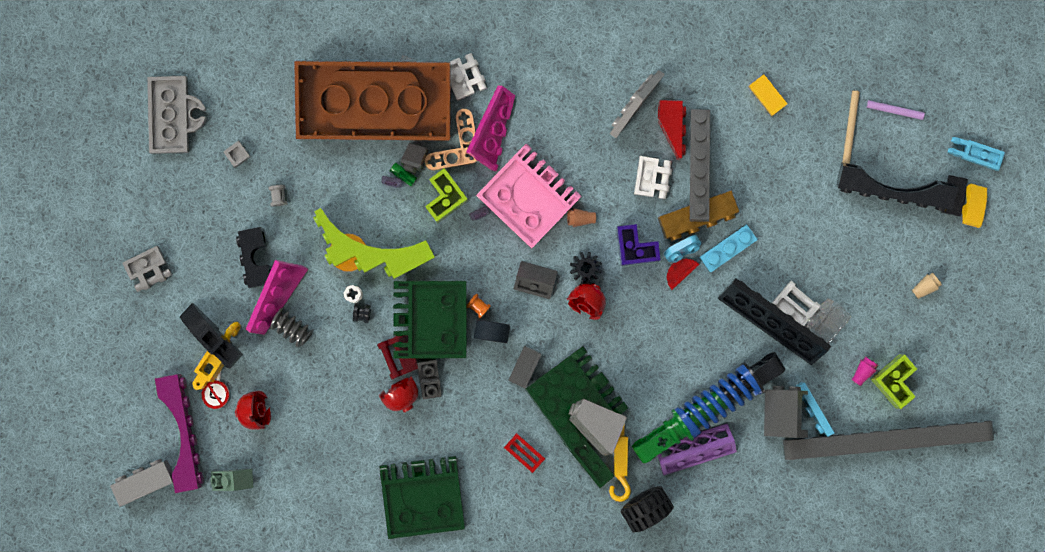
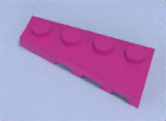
(489, 134)
(275, 293)

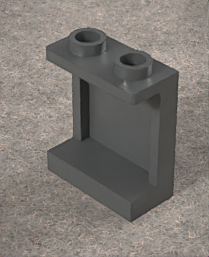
(784, 412)

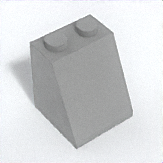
(597, 424)

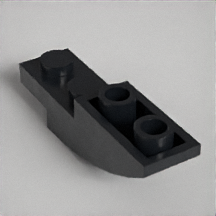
(209, 336)

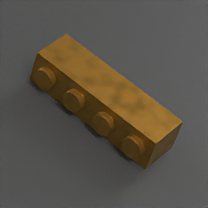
(678, 221)

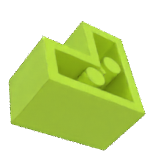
(450, 196)
(890, 381)

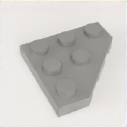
(636, 102)

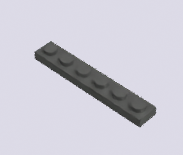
(699, 165)

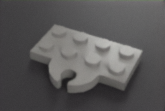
(171, 114)

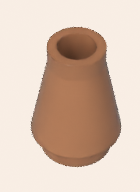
(580, 217)

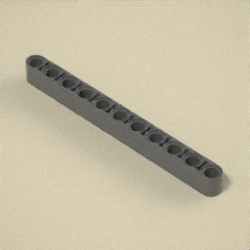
(888, 440)

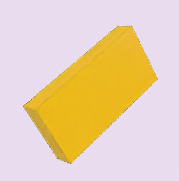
(767, 95)

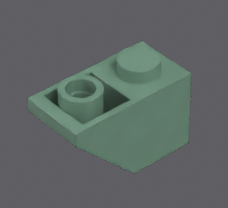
(232, 480)

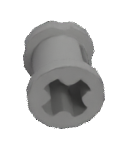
(278, 195)

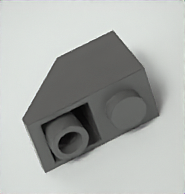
(414, 158)

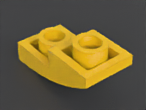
(974, 210)

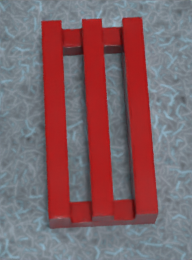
(512, 442)

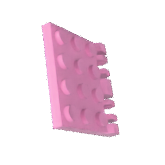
(525, 198)

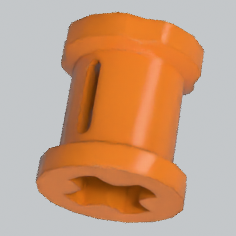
(478, 306)

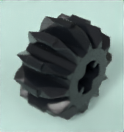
(580, 264)

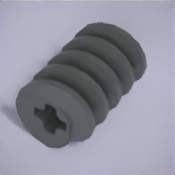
(290, 328)

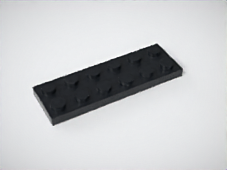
(774, 321)

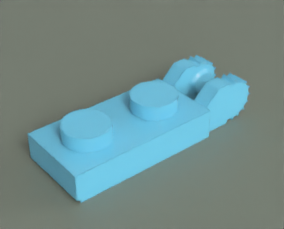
(978, 153)

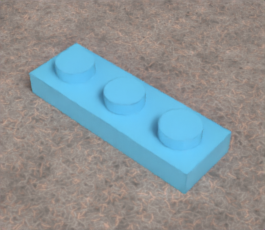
(728, 248)
(814, 411)

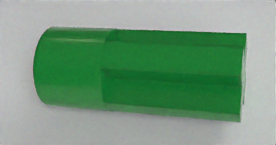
(405, 176)

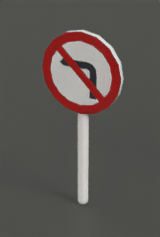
(215, 394)

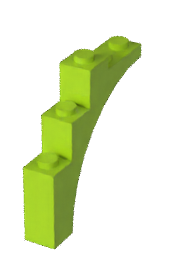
(344, 248)

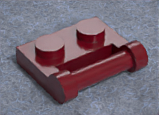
(408, 364)

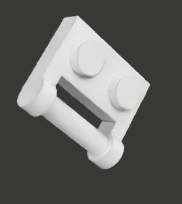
(789, 307)

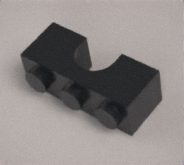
(250, 241)

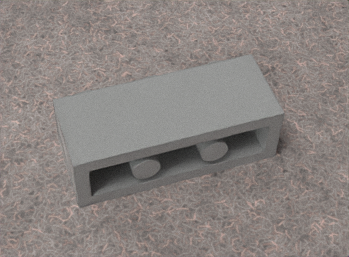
(142, 482)

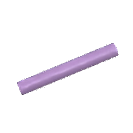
(895, 110)

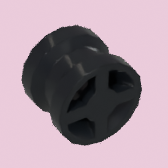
(361, 313)

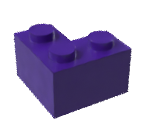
(632, 251)

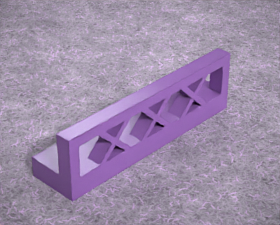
(697, 452)

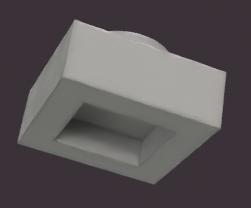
(237, 154)

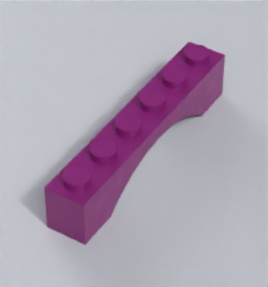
(186, 473)

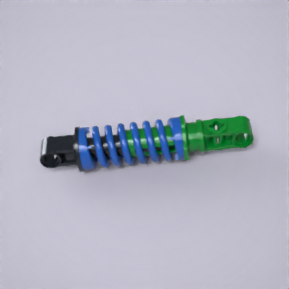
(710, 405)

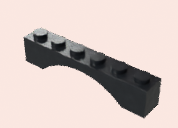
(936, 194)

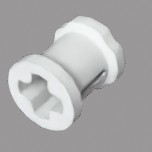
(358, 297)

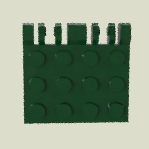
(433, 319)
(566, 385)
(423, 501)

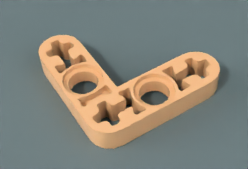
(460, 152)

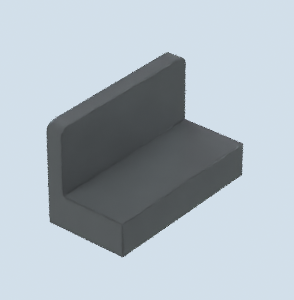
(535, 280)
(524, 367)

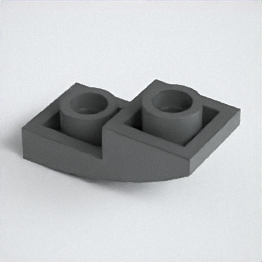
(428, 378)

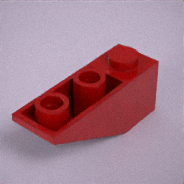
(670, 120)

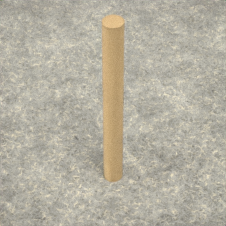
(851, 127)

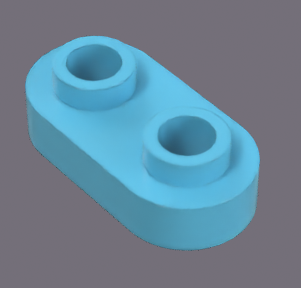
(682, 248)

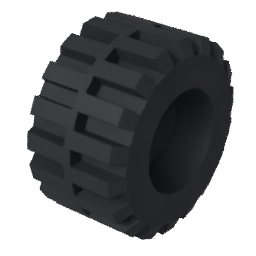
(647, 509)

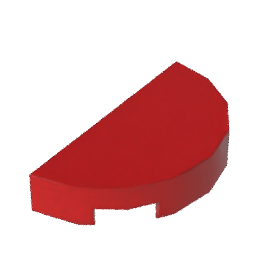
(679, 271)

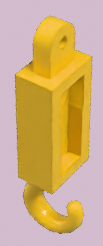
(202, 377)
(620, 467)

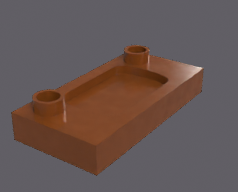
(373, 100)

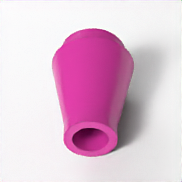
(864, 371)

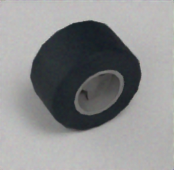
(492, 331)

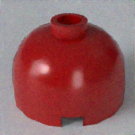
(588, 299)
(400, 395)
(252, 411)

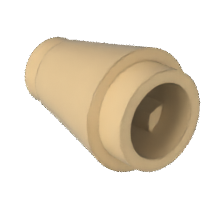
(926, 286)

